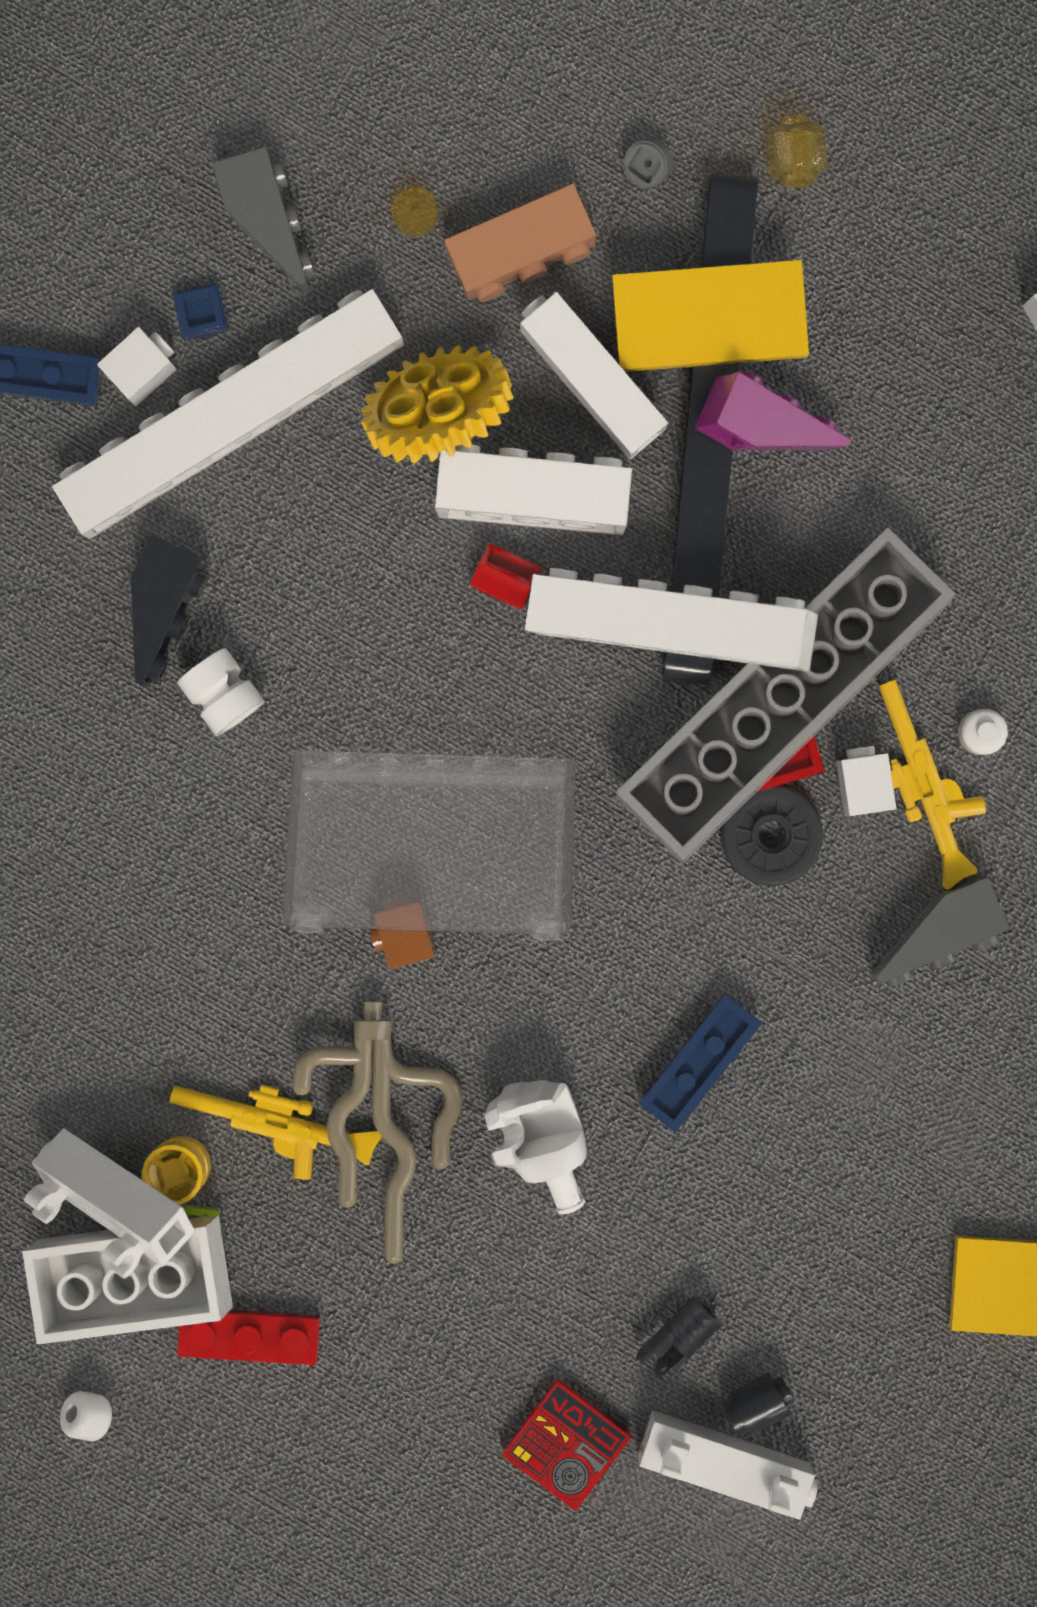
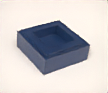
(200, 312)

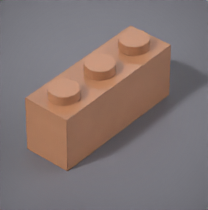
(521, 244)

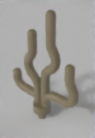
(375, 1062)

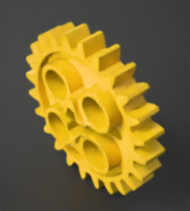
(437, 404)

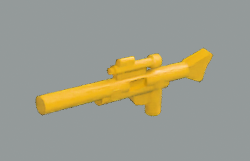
(921, 780)
(272, 1118)

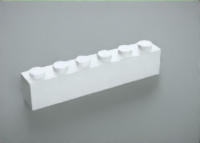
(671, 621)

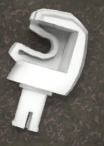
(541, 1137)

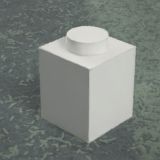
(138, 365)
(865, 782)

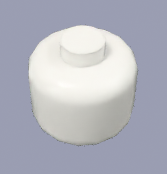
(982, 731)
(85, 1416)

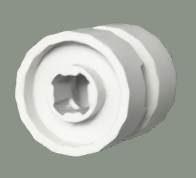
(220, 692)

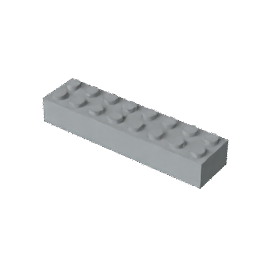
(775, 711)

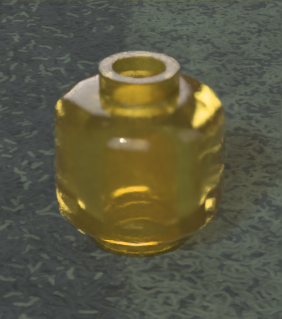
(796, 152)

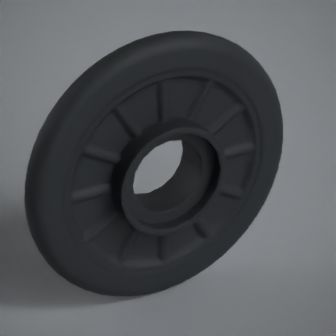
(793, 856)

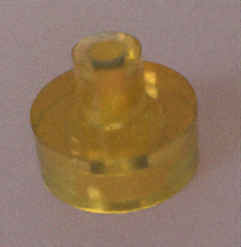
(416, 222)

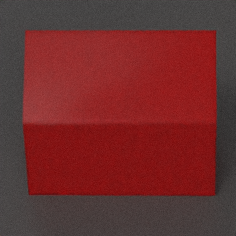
(504, 576)

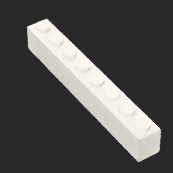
(228, 414)

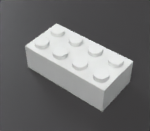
(534, 491)
(81, 1297)

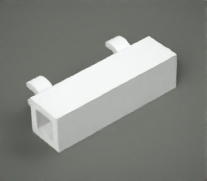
(591, 374)
(113, 1197)
(727, 1465)

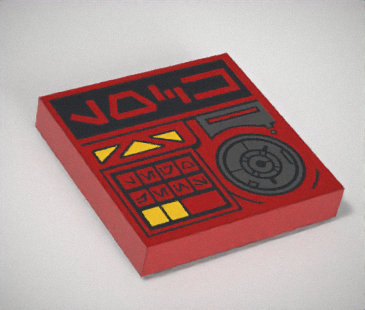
(566, 1444)

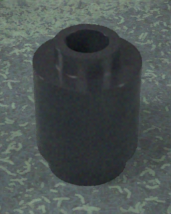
(759, 1404)

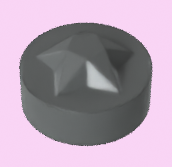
(648, 163)

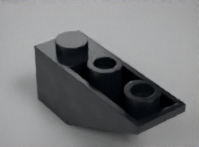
(160, 595)

